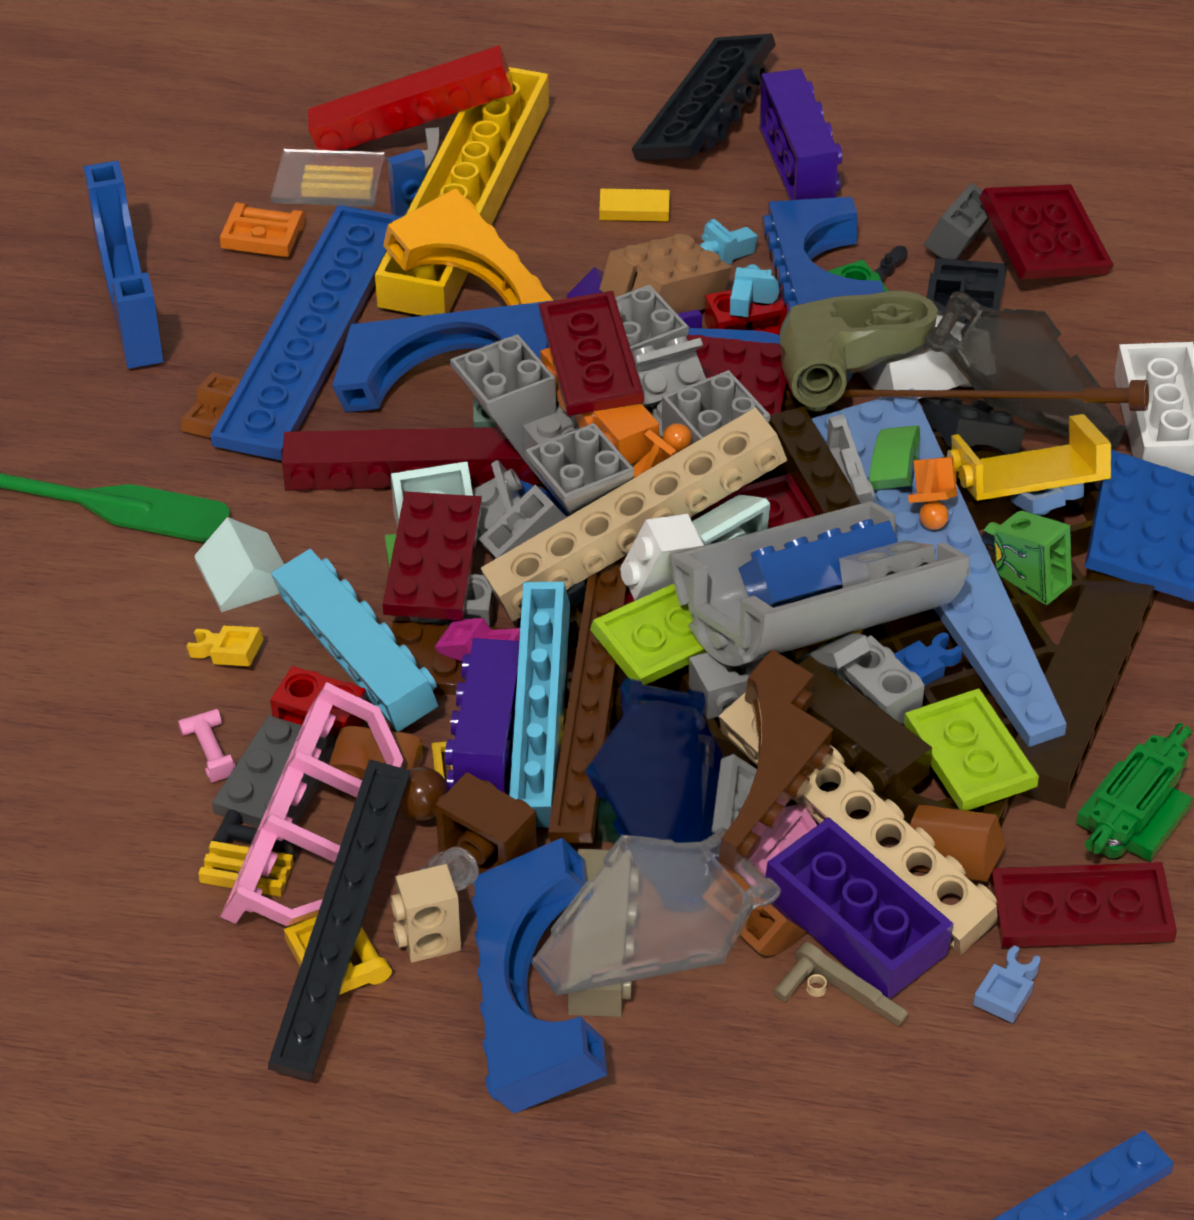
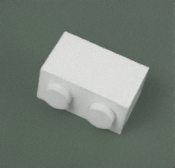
(649, 558)

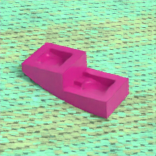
(460, 634)

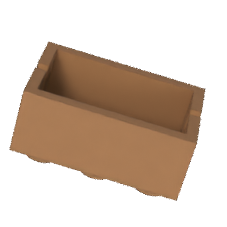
(672, 266)

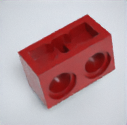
(761, 315)
(300, 690)

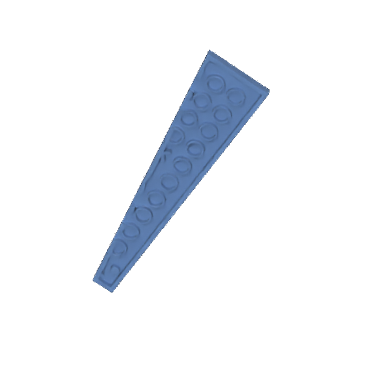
(981, 613)

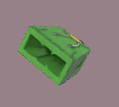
(1032, 554)

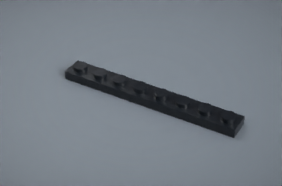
(339, 921)

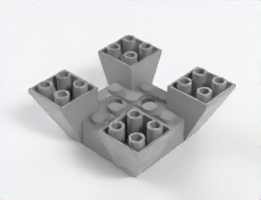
(577, 461)

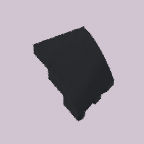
(977, 279)

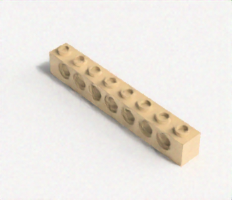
(610, 525)
(978, 906)

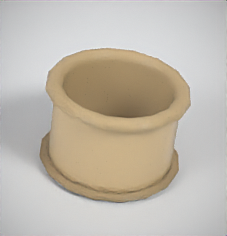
(816, 992)

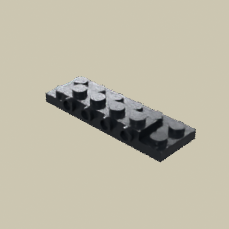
(707, 99)

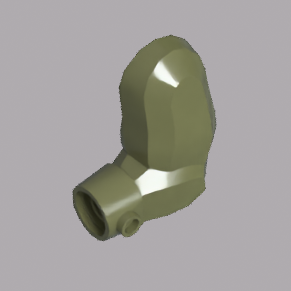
(848, 335)

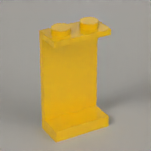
(1081, 461)

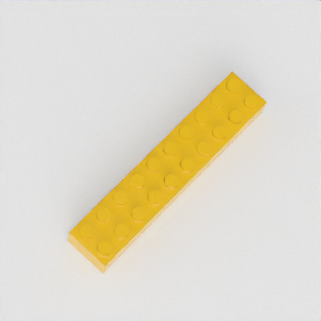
(481, 162)

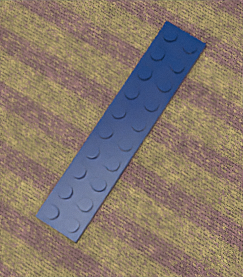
(305, 335)

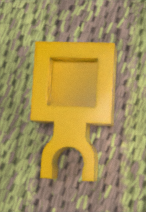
(230, 647)

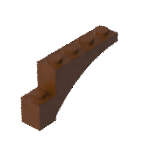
(788, 751)

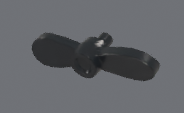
(890, 261)

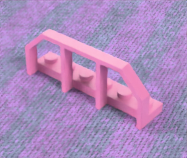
(289, 791)

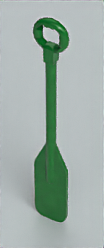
(135, 506)

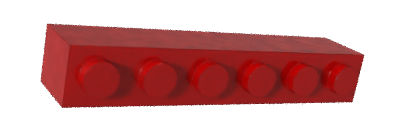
(410, 100)

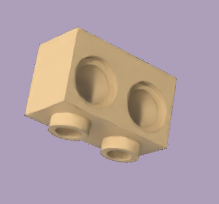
(426, 913)

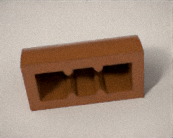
(966, 835)
(768, 927)

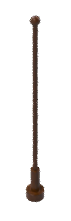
(1136, 395)

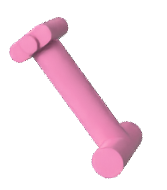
(218, 765)

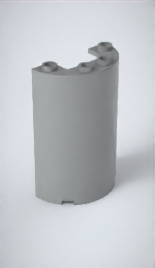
(746, 629)

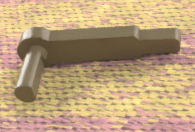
(813, 960)

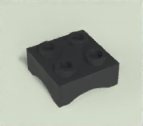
(974, 423)

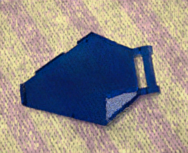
(659, 765)

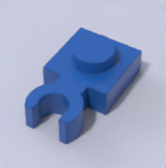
(930, 661)

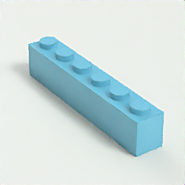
(355, 639)
(540, 696)

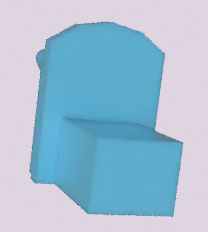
(726, 243)
(752, 286)

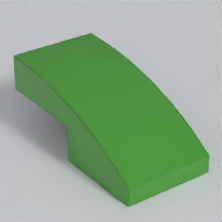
(894, 457)

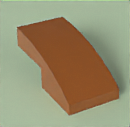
(211, 402)

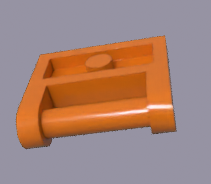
(261, 230)

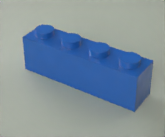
(809, 567)

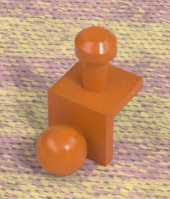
(674, 439)
(934, 482)

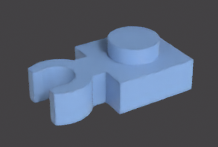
(1043, 501)
(1007, 988)

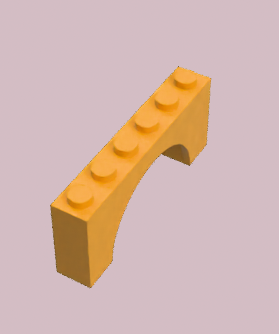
(457, 236)

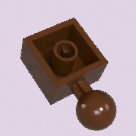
(471, 816)

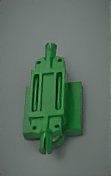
(1137, 799)

